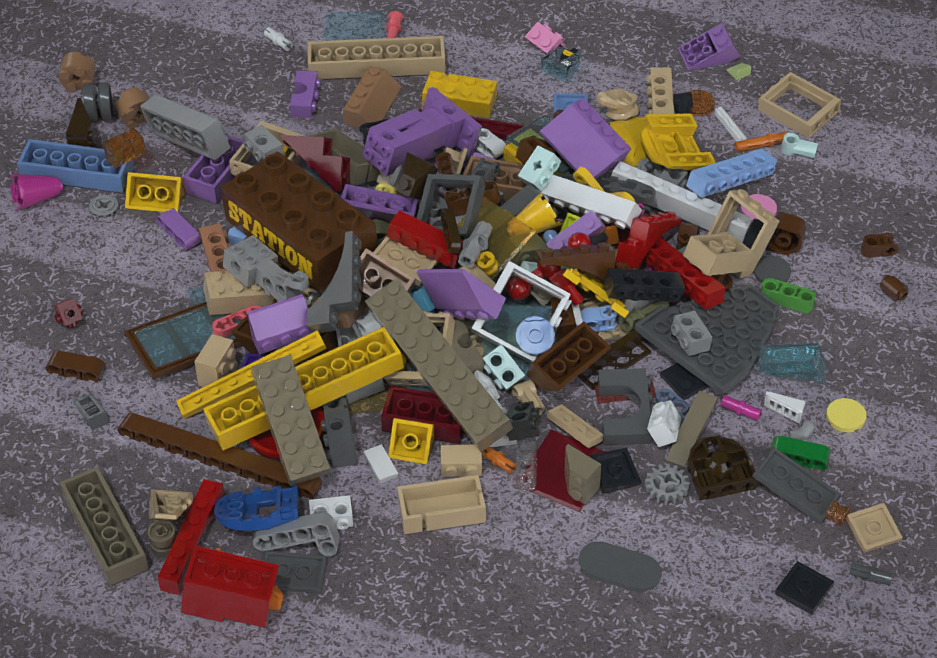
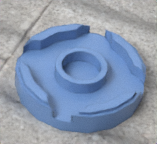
(535, 335)

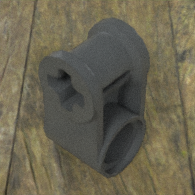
(486, 169)

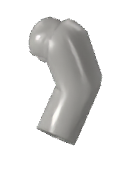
(805, 431)

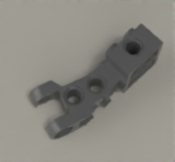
(630, 186)
(339, 433)

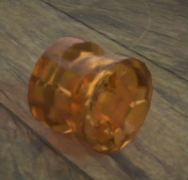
(837, 513)

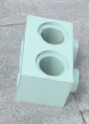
(507, 366)

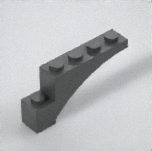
(342, 291)

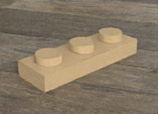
(575, 426)

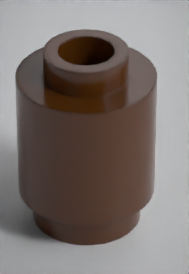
(894, 288)

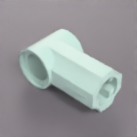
(793, 145)

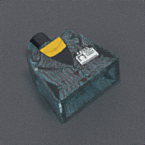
(561, 63)

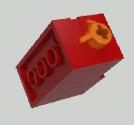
(230, 587)

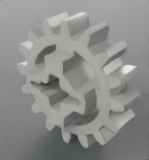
(667, 484)

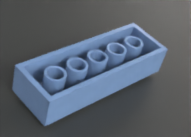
(73, 165)

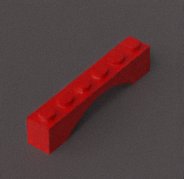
(197, 519)

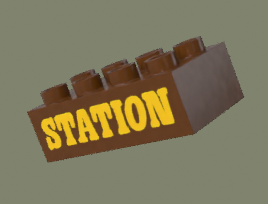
(295, 217)

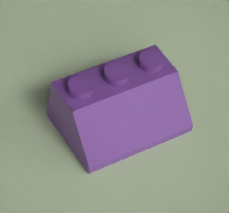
(279, 324)

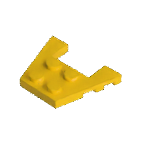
(590, 282)

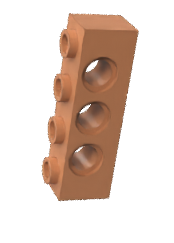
(214, 244)

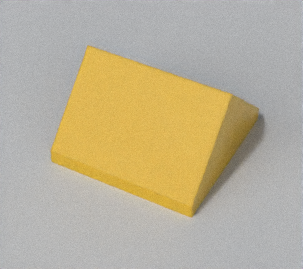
(411, 441)

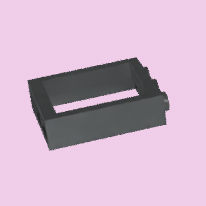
(454, 181)

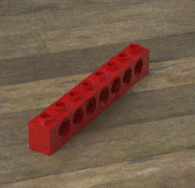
(665, 258)

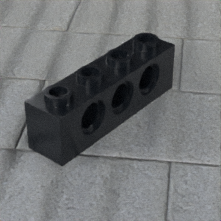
(643, 285)

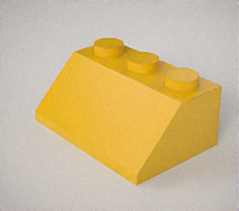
(154, 192)

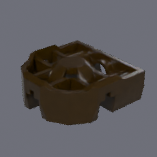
(710, 470)

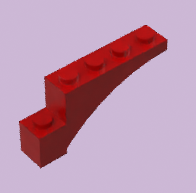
(643, 235)

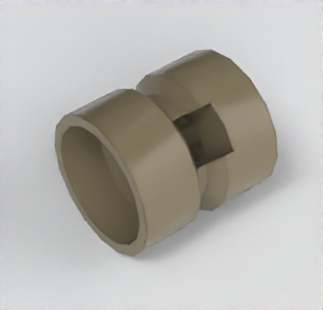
(161, 537)

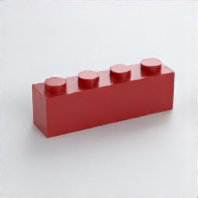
(422, 238)

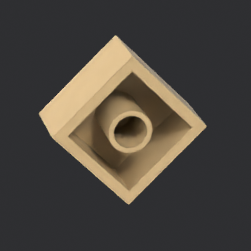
(215, 360)

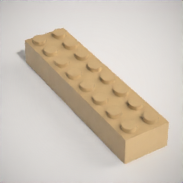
(395, 55)

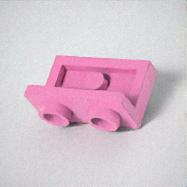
(543, 38)

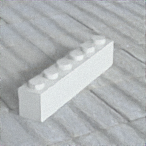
(584, 198)

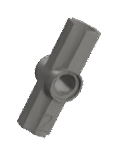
(475, 244)

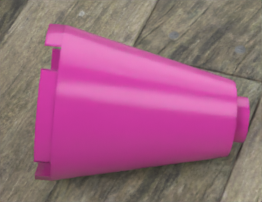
(33, 189)

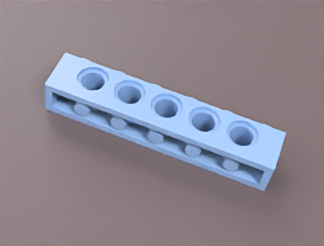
(731, 172)

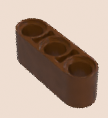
(75, 365)

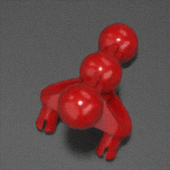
(519, 289)

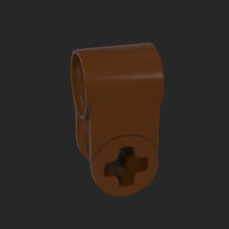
(686, 230)
(877, 245)

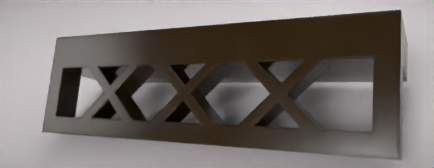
(619, 349)

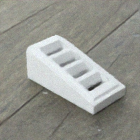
(787, 406)

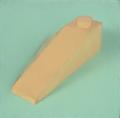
(168, 504)

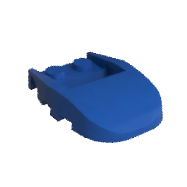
(240, 510)

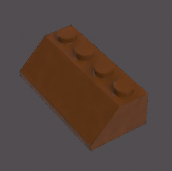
(567, 358)

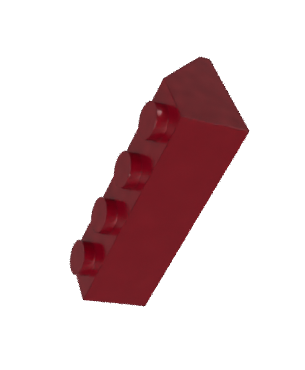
(420, 407)

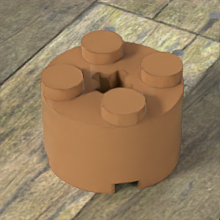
(76, 71)
(129, 106)

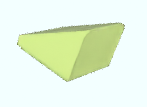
(740, 71)

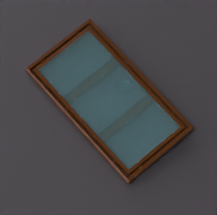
(174, 339)

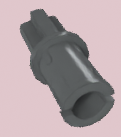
(871, 573)

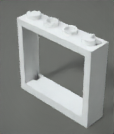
(512, 268)

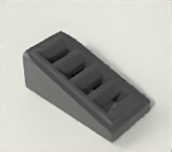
(96, 420)

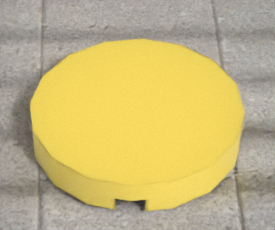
(846, 415)

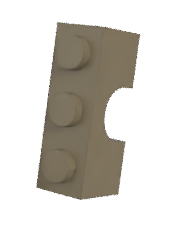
(470, 356)

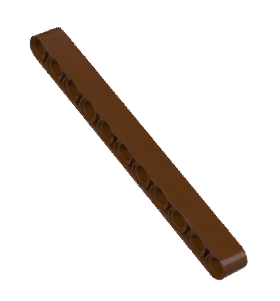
(210, 453)

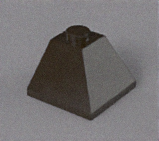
(413, 176)

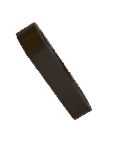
(450, 230)

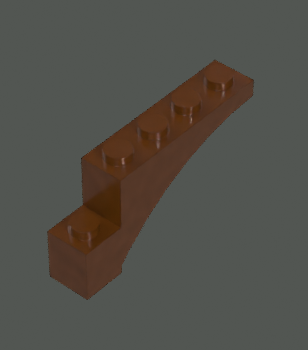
(592, 259)

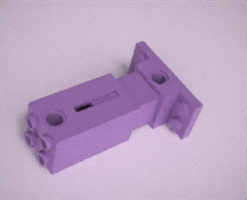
(421, 133)

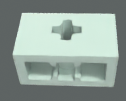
(539, 168)

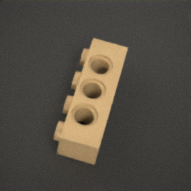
(660, 91)

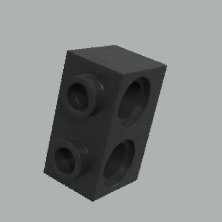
(523, 419)

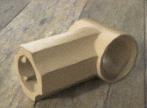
(527, 392)

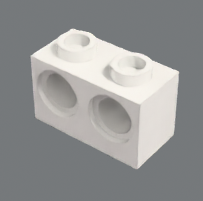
(664, 423)
(337, 507)

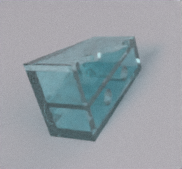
(793, 360)

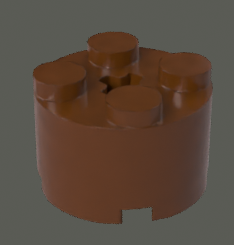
(788, 234)

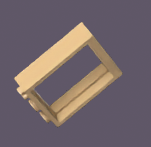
(830, 104)
(238, 161)
(726, 213)
(413, 378)

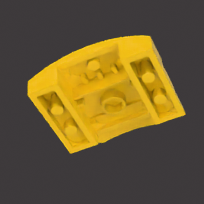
(630, 132)
(671, 142)

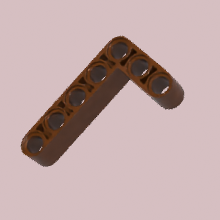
(459, 198)

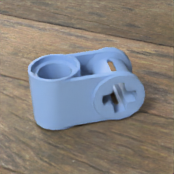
(598, 318)

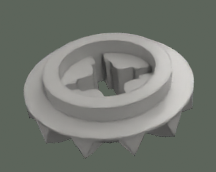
(647, 164)
(105, 200)

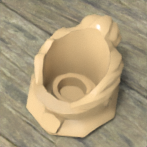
(619, 102)

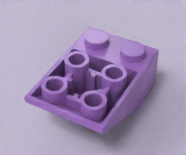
(709, 49)

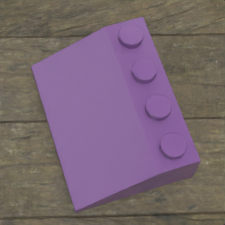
(585, 139)
(461, 294)

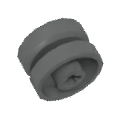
(102, 101)

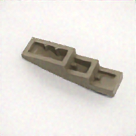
(691, 428)

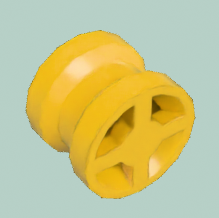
(491, 266)

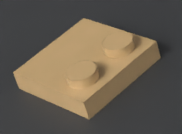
(873, 527)

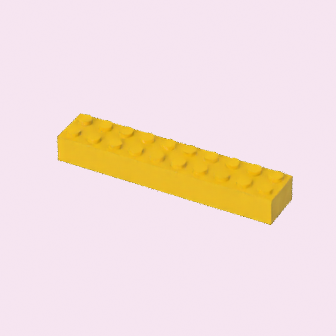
(321, 379)

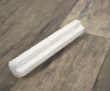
(729, 124)

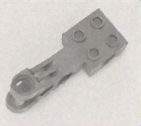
(257, 264)

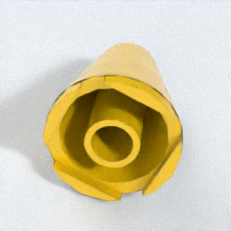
(538, 215)

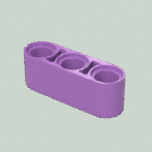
(179, 229)

